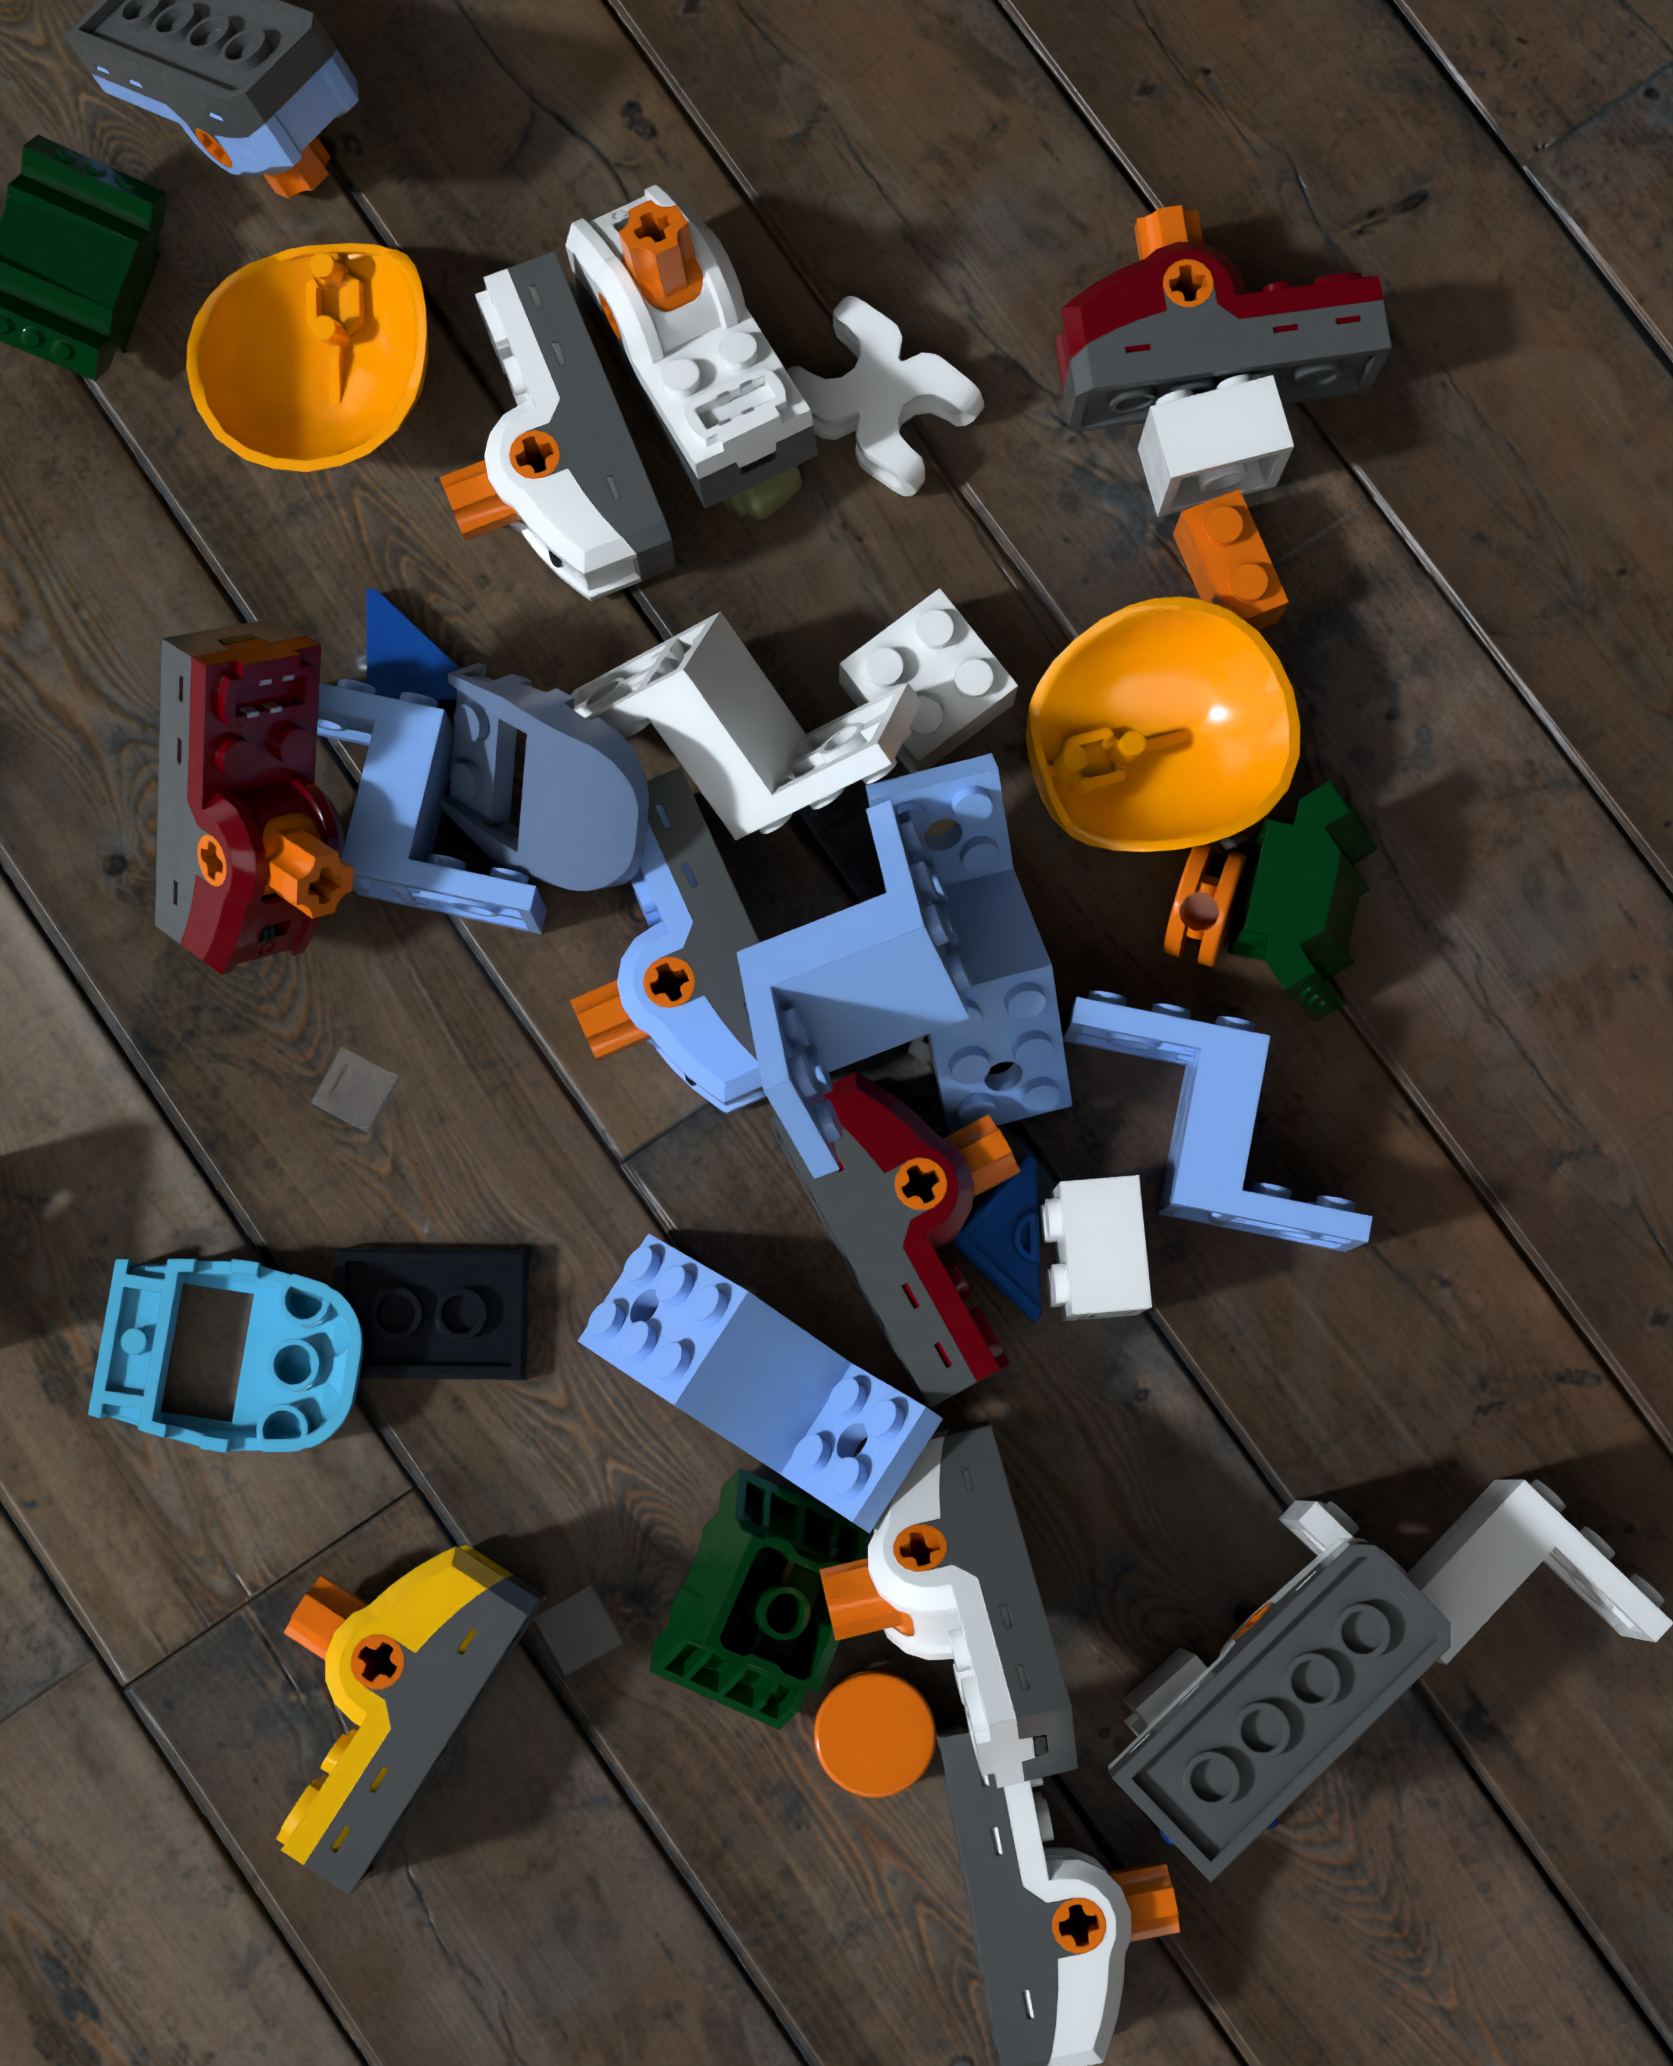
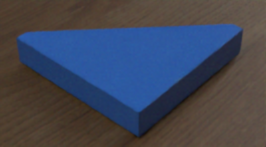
(402, 656)
(1004, 1240)

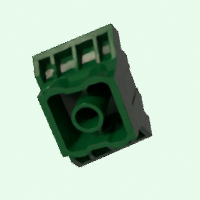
(75, 257)
(1304, 898)
(753, 1605)

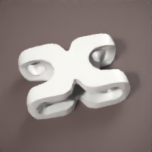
(884, 395)

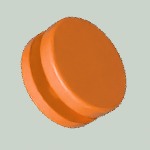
(1205, 904)
(875, 1733)

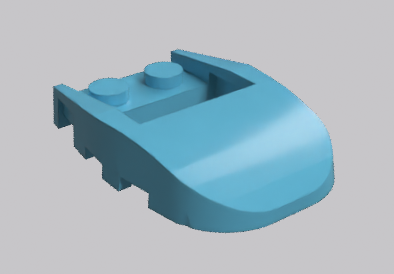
(295, 1366)

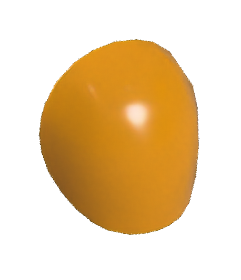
(311, 355)
(1163, 728)

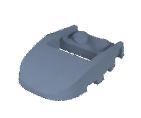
(579, 790)

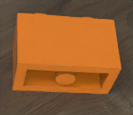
(1230, 560)

